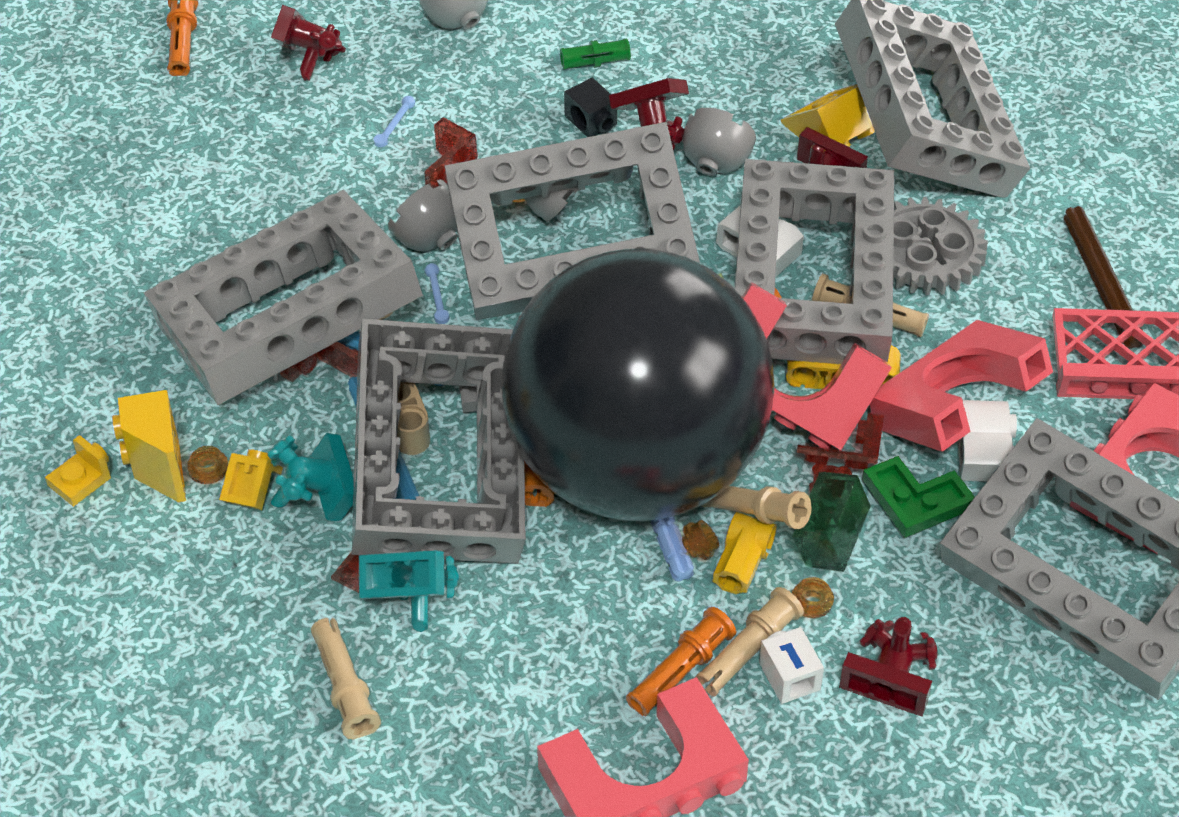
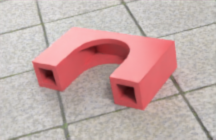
(917, 399)
(837, 407)
(1149, 427)
(708, 765)

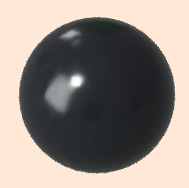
(637, 384)

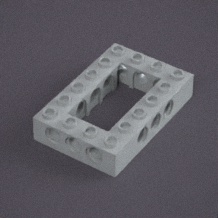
(979, 142)
(473, 184)
(833, 194)
(446, 356)
(229, 362)
(983, 552)

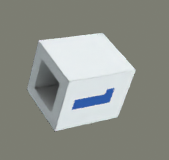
(791, 664)

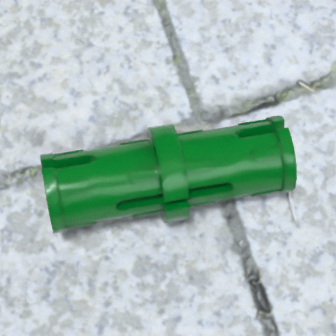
(616, 50)

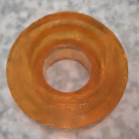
(207, 456)
(700, 540)
(818, 589)

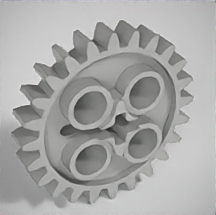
(936, 246)

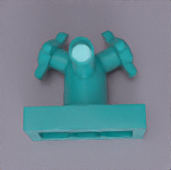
(324, 471)
(406, 576)

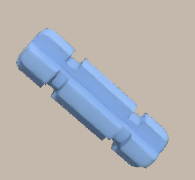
(673, 548)

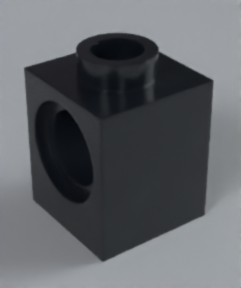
(589, 108)

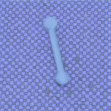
(381, 139)
(441, 316)

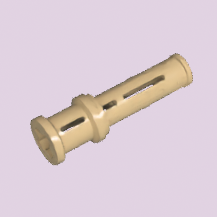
(903, 317)
(766, 504)
(759, 626)
(348, 692)

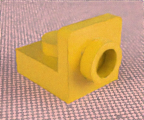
(81, 472)
(248, 479)

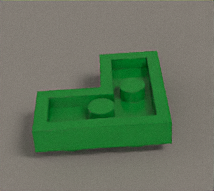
(912, 504)

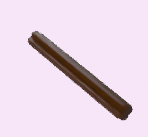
(1098, 266)

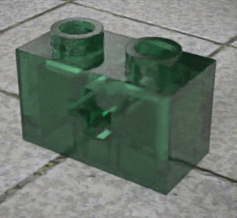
(834, 521)

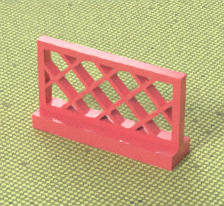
(1107, 380)

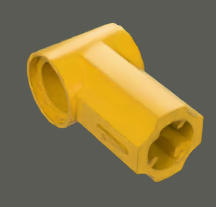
(743, 551)

